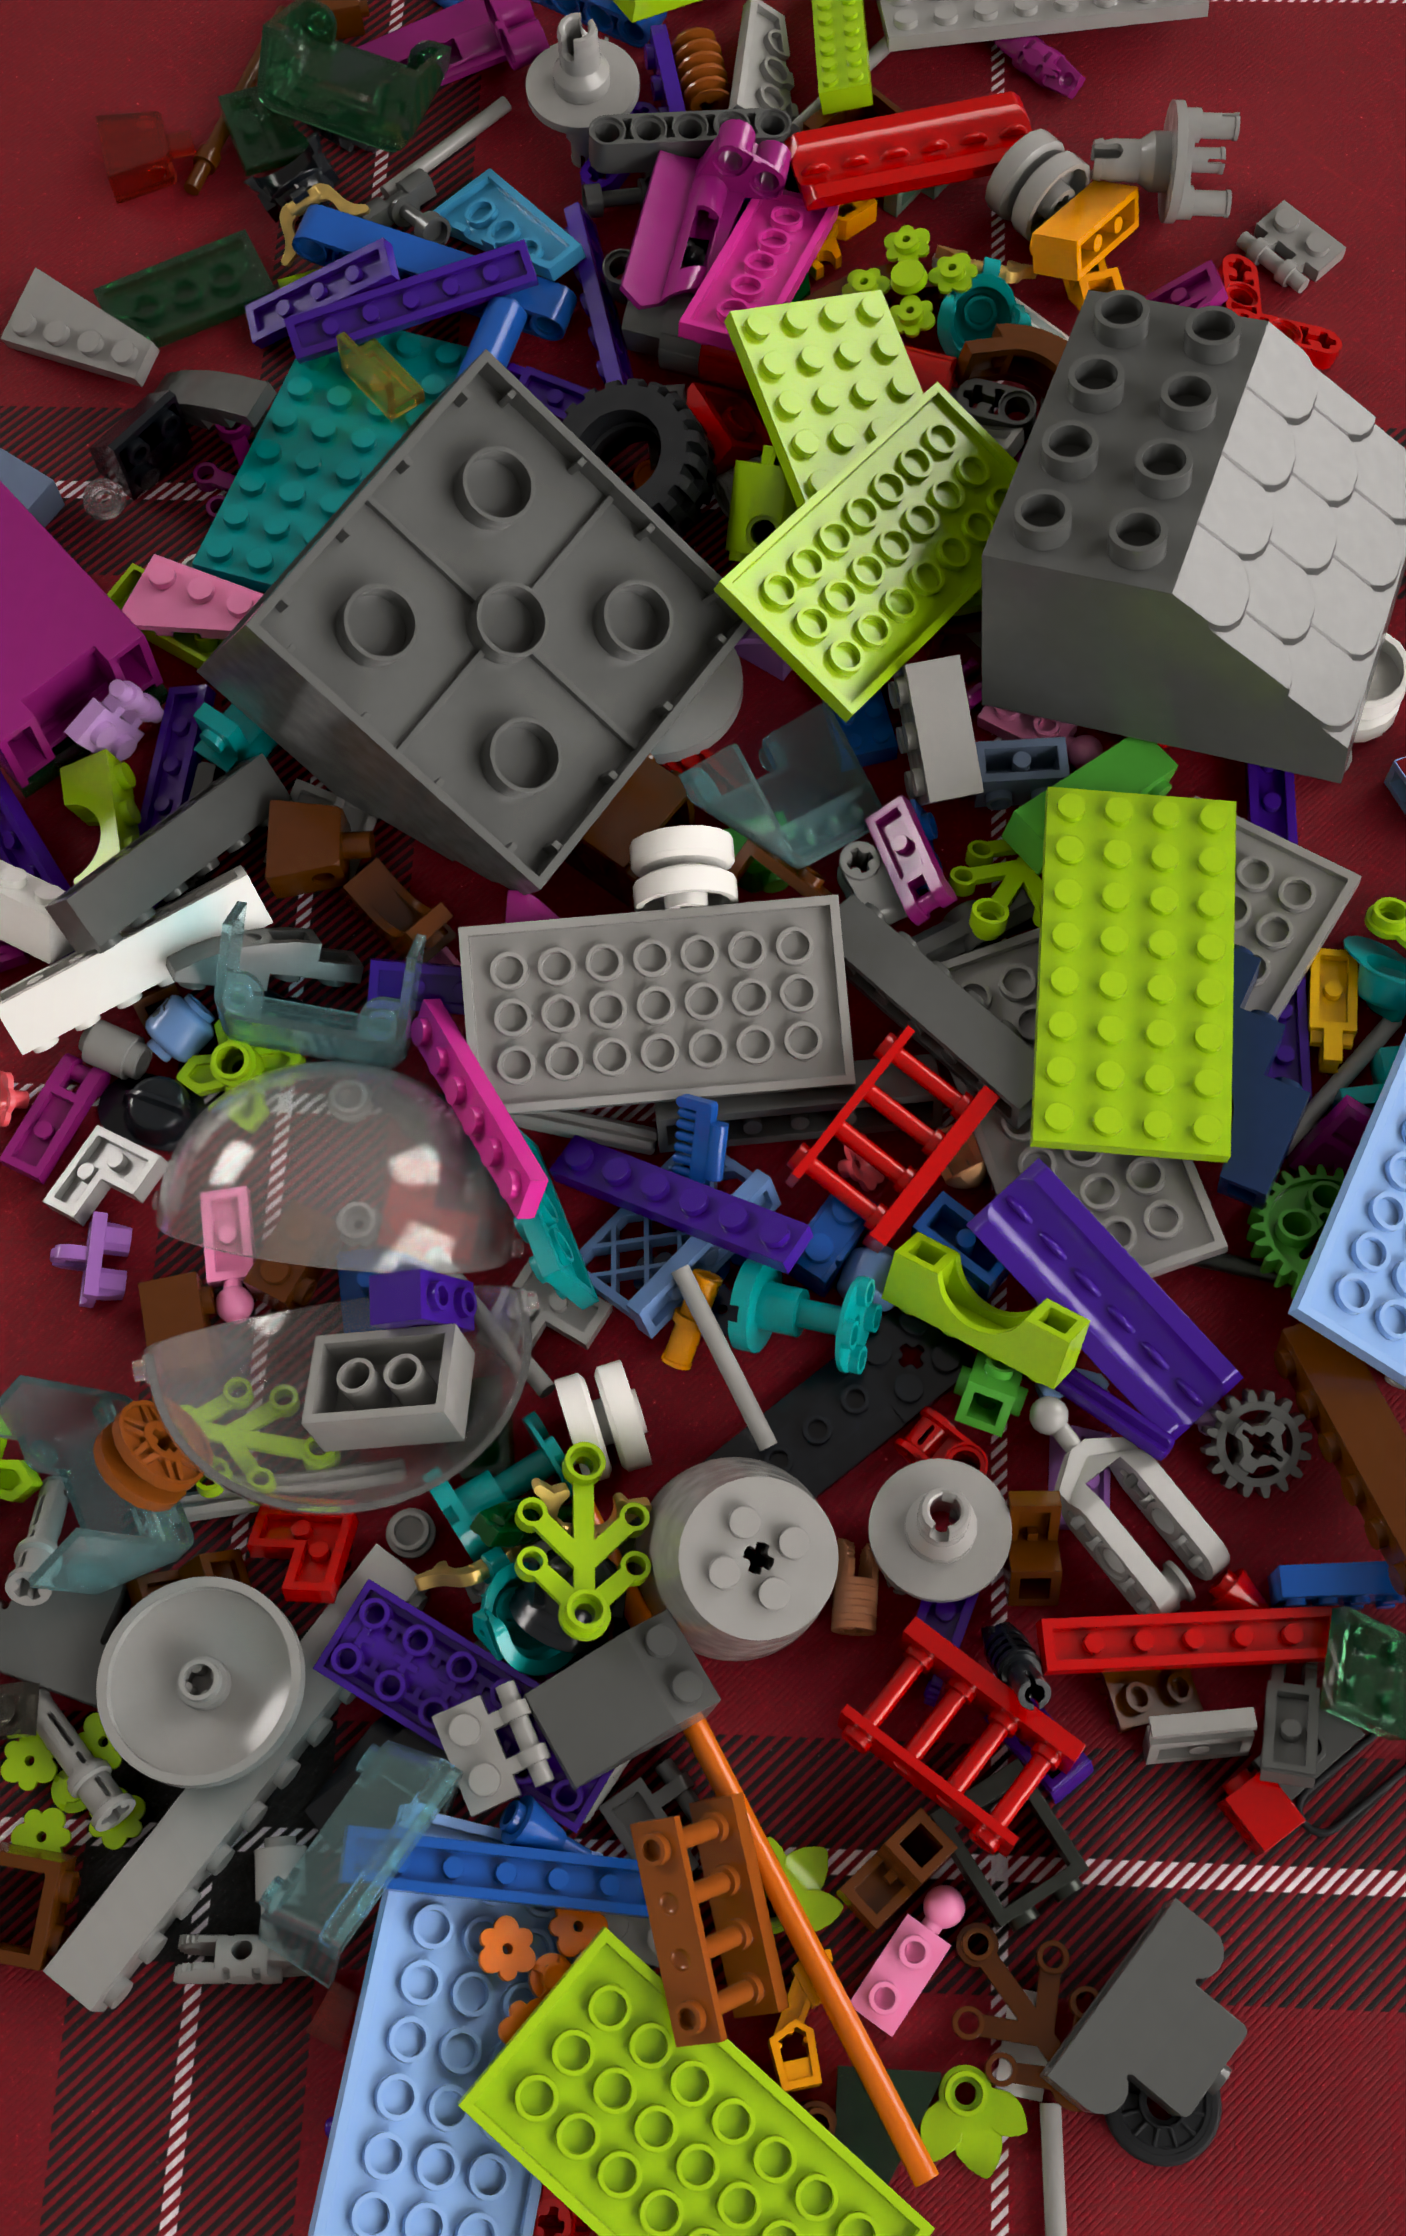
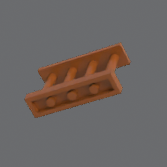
(738, 1910)

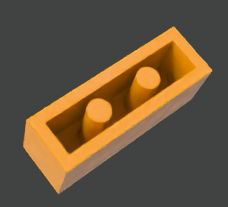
(1085, 230)

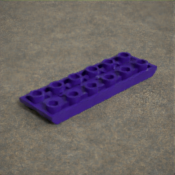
(1134, 1326)
(421, 1668)

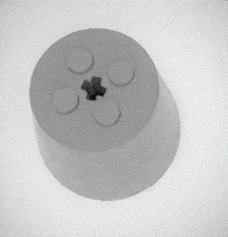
(698, 1564)

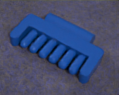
(708, 1140)

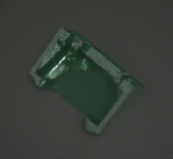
(342, 86)

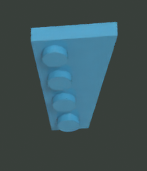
(495, 214)

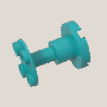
(787, 1310)
(485, 1491)

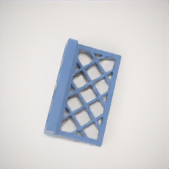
(657, 1299)

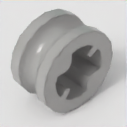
(1178, 1582)

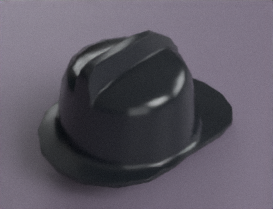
(149, 1110)

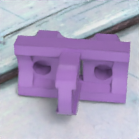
(102, 1239)

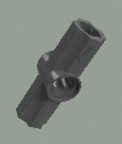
(955, 936)

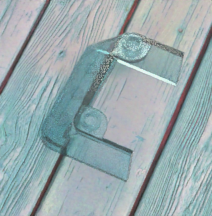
(373, 1037)
(115, 1539)
(355, 1856)

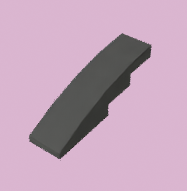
(218, 397)

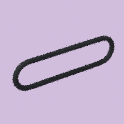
(1359, 1807)

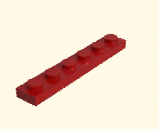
(1183, 1640)

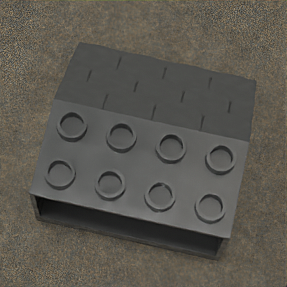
(1196, 542)
(482, 635)

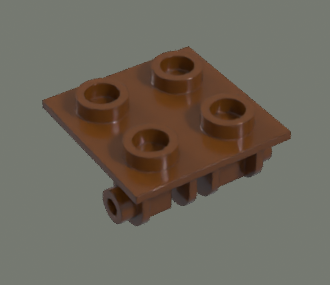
(1147, 1693)

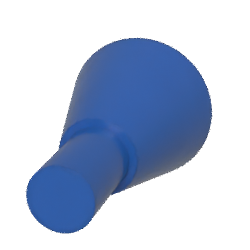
(529, 1825)

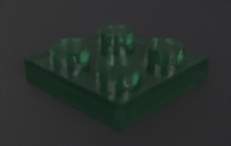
(1365, 1674)

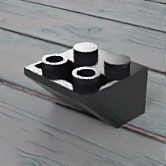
(143, 444)

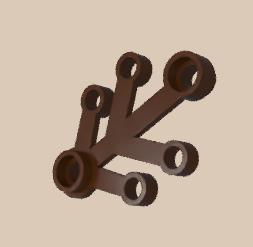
(1034, 2023)

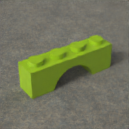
(102, 795)
(931, 1285)

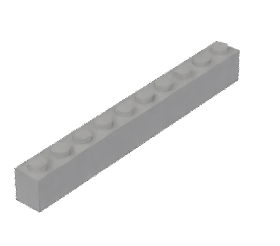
(204, 1823)

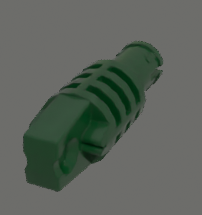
(498, 1525)

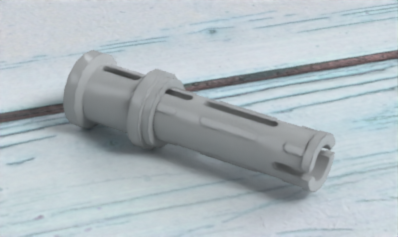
(39, 1543)
(88, 1776)

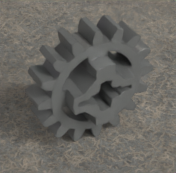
(1242, 1456)

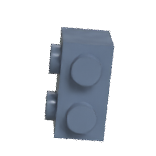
(1019, 770)

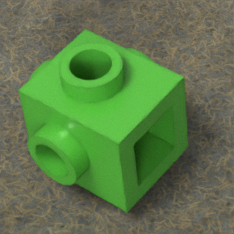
(989, 1394)

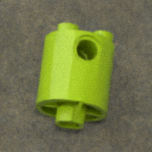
(757, 497)

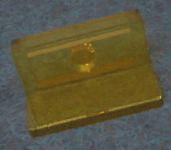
(379, 376)

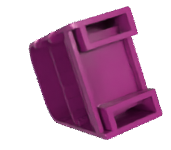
(56, 642)

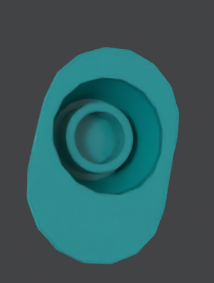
(1379, 976)

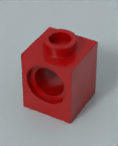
(1259, 1811)

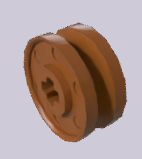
(142, 1460)

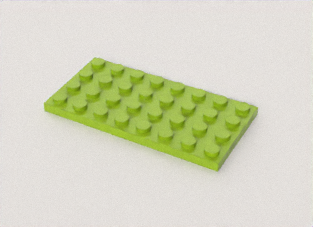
(825, 382)
(877, 553)
(1135, 976)
(662, 2132)

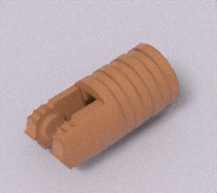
(855, 1597)

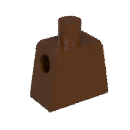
(311, 847)

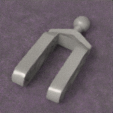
(1150, 1491)

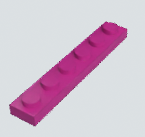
(479, 1109)

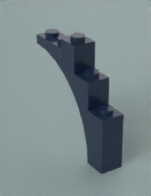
(1263, 1108)

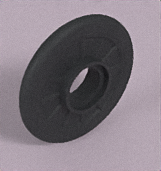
(1168, 2140)

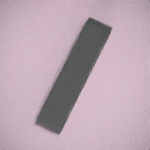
(633, 140)

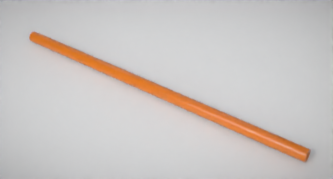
(804, 1939)

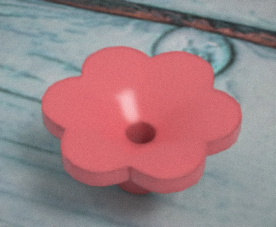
(10, 1098)
(859, 1170)

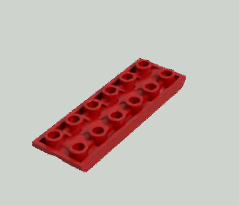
(905, 150)

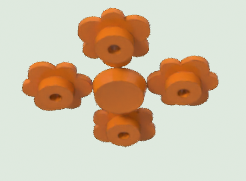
(521, 1958)

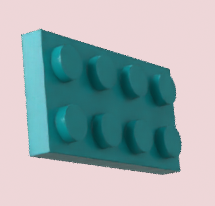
(554, 1248)

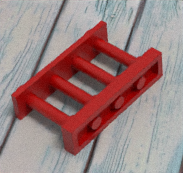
(908, 1181)
(965, 1684)

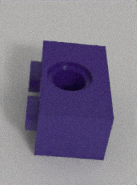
(421, 1299)

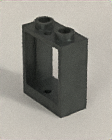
(1060, 1885)

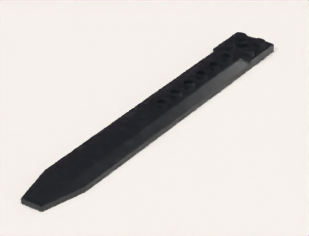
(820, 1436)

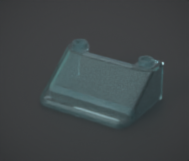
(806, 803)

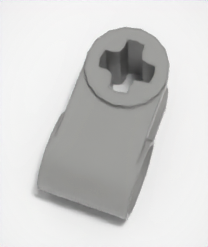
(870, 886)

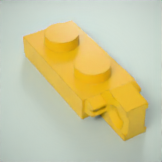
(1332, 1006)

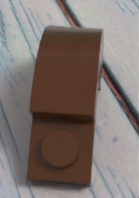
(1014, 355)
(395, 913)

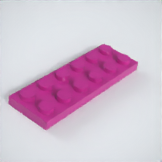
(757, 265)

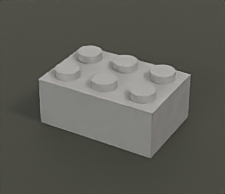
(936, 731)
(389, 1388)

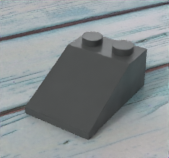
(622, 1699)

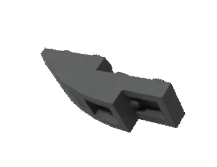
(266, 951)

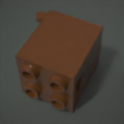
(645, 803)

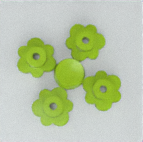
(910, 277)
(44, 1770)

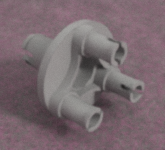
(580, 82)
(1167, 158)
(931, 1562)

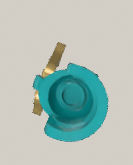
(987, 302)
(494, 1621)

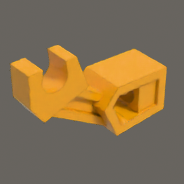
(857, 217)
(801, 2072)

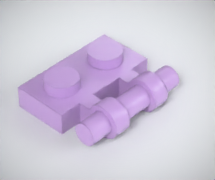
(115, 720)

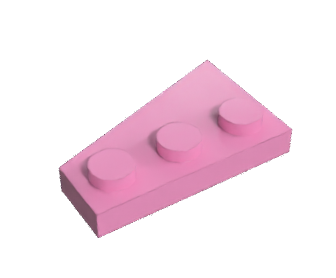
(186, 601)

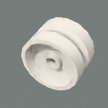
(1385, 691)
(683, 868)
(607, 1420)

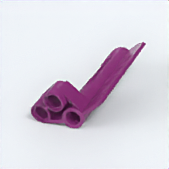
(478, 32)
(698, 202)

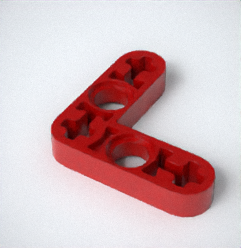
(1242, 284)

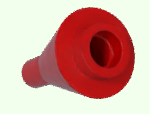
(1236, 1592)

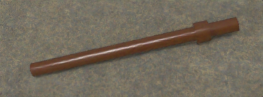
(208, 155)

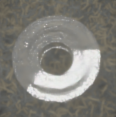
(99, 491)

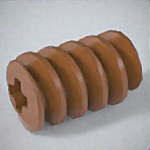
(701, 70)

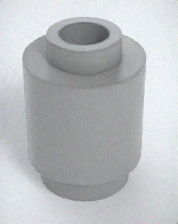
(115, 1050)
(275, 1860)

